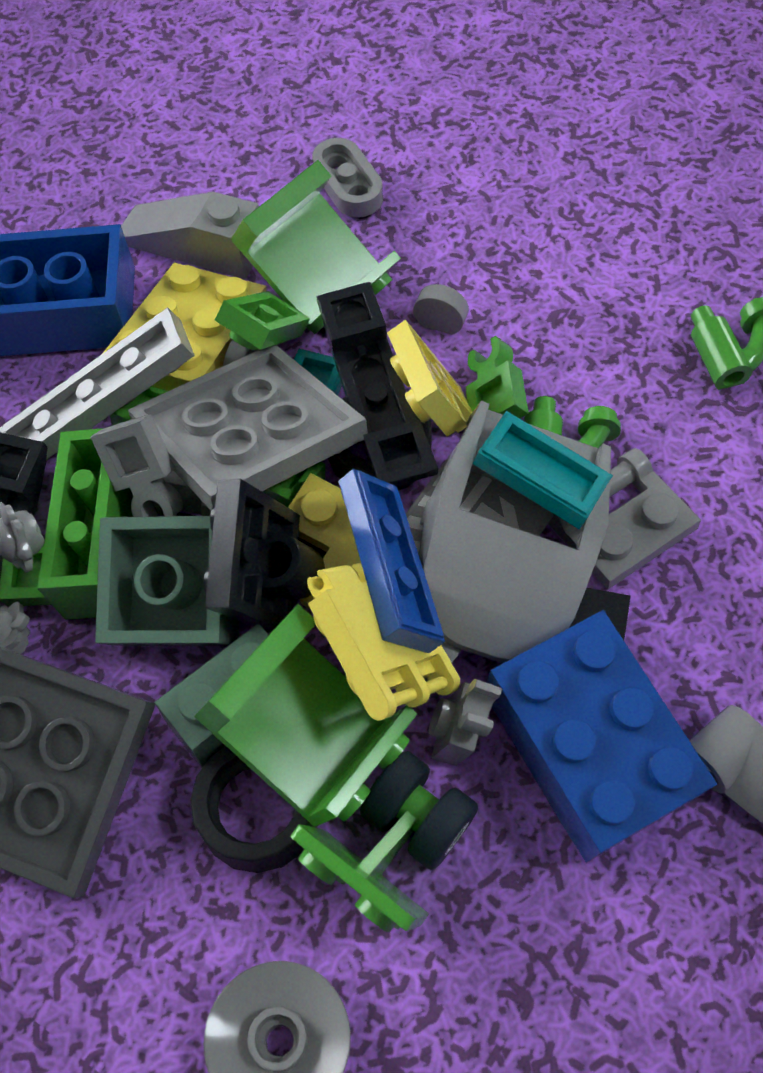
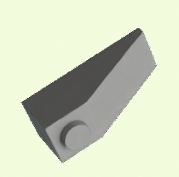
(192, 230)

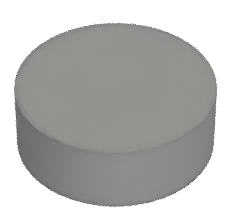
(441, 308)

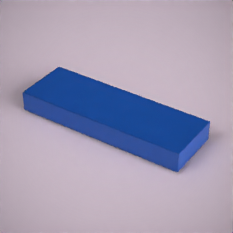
(391, 563)

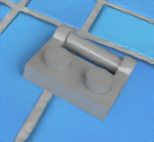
(639, 527)

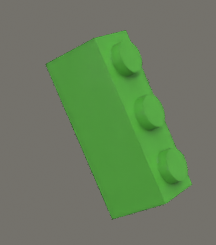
(71, 544)

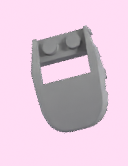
(495, 583)

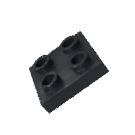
(247, 557)

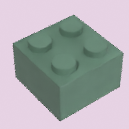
(155, 584)

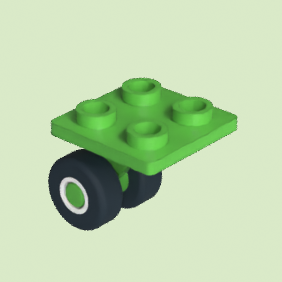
(405, 806)

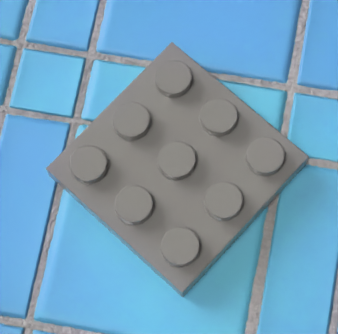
(251, 423)

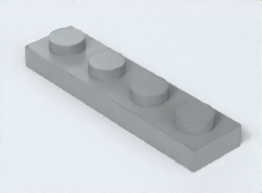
(106, 382)

